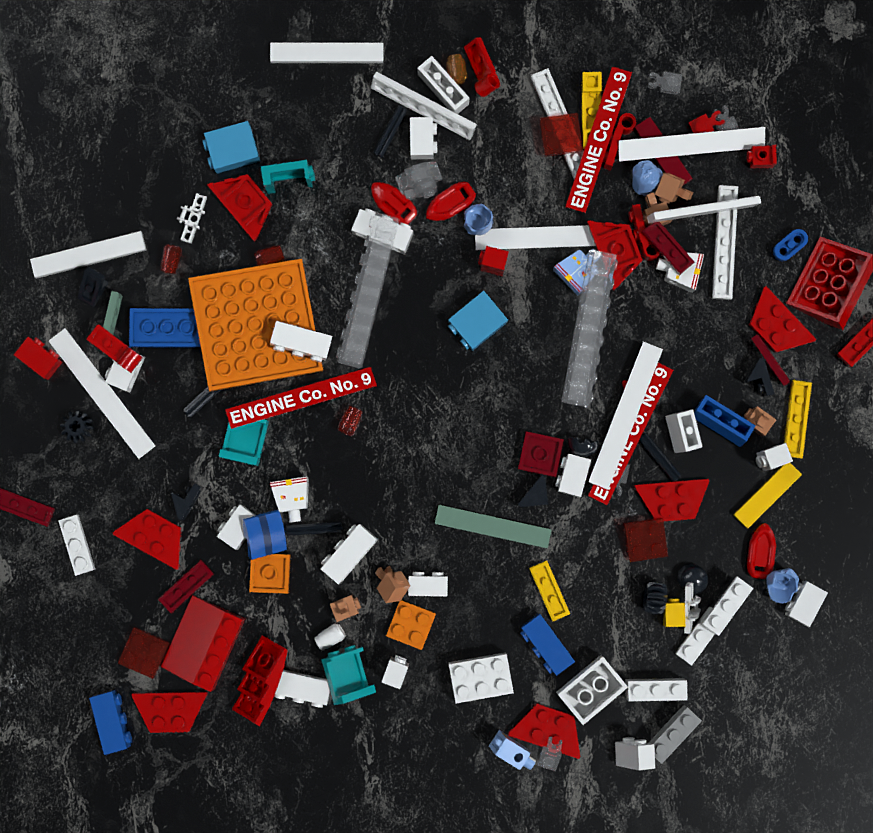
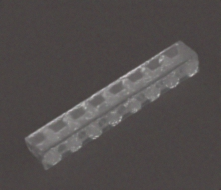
(368, 290)
(589, 328)

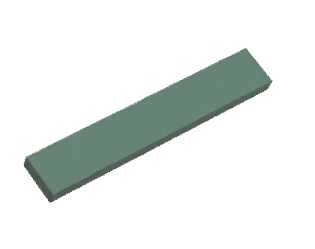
(493, 526)

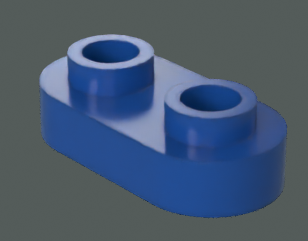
(790, 245)

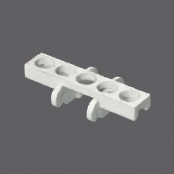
(194, 225)
(690, 615)

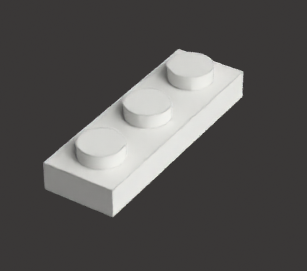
(76, 545)

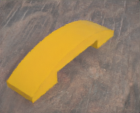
(590, 101)

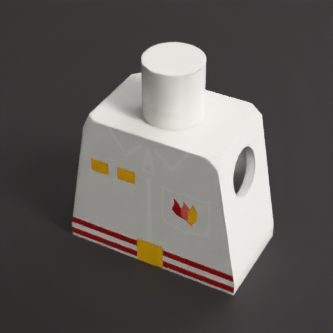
(688, 279)
(291, 496)

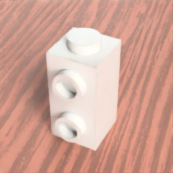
(428, 585)

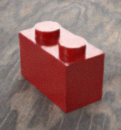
(493, 260)
(38, 358)

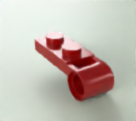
(483, 67)
(615, 138)
(636, 217)
(114, 348)

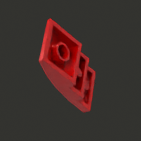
(261, 680)

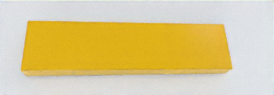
(797, 417)
(767, 495)

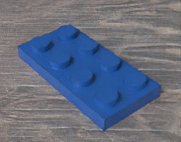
(163, 328)

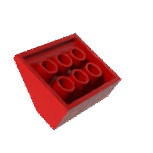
(831, 282)
(203, 643)

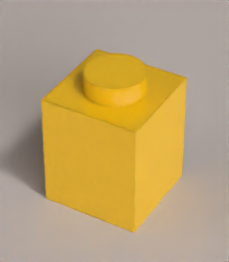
(674, 614)

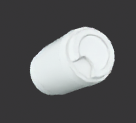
(330, 636)

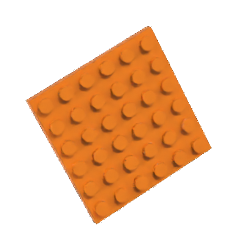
(238, 318)

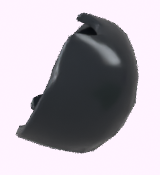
(581, 448)
(693, 574)

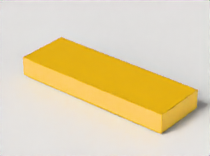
(549, 590)

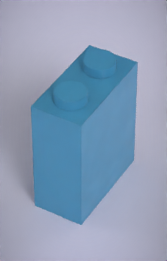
(231, 147)
(477, 321)

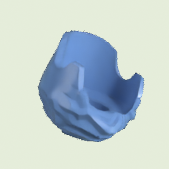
(646, 177)
(478, 219)
(782, 585)

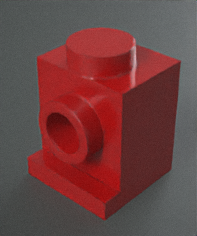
(757, 162)

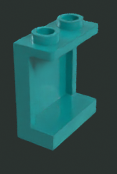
(286, 171)
(245, 442)
(346, 675)

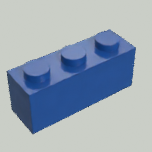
(723, 421)
(546, 645)
(110, 722)

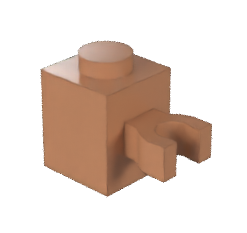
(671, 187)
(654, 207)
(761, 419)
(393, 584)
(345, 607)

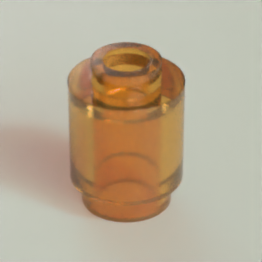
(457, 68)

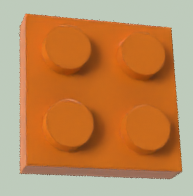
(270, 574)
(411, 624)

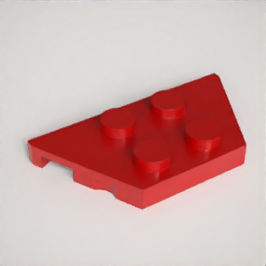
(244, 202)
(620, 241)
(777, 324)
(673, 499)
(153, 536)
(169, 710)
(545, 723)

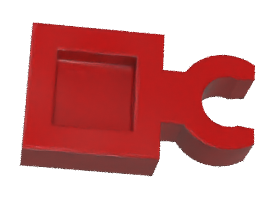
(705, 124)

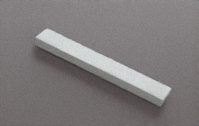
(326, 52)
(423, 105)
(554, 106)
(703, 209)
(724, 246)
(88, 254)

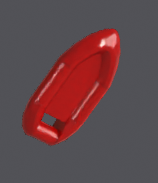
(393, 202)
(450, 202)
(761, 552)

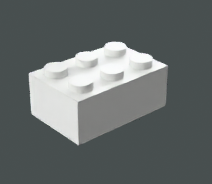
(348, 553)
(481, 677)
(592, 689)

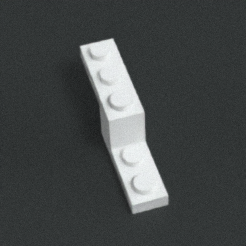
(714, 620)

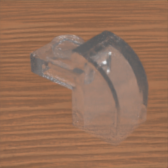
(418, 175)

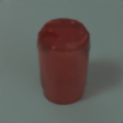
(269, 255)
(170, 259)
(350, 421)

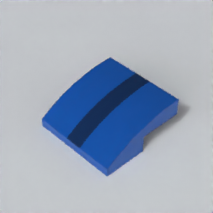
(264, 534)

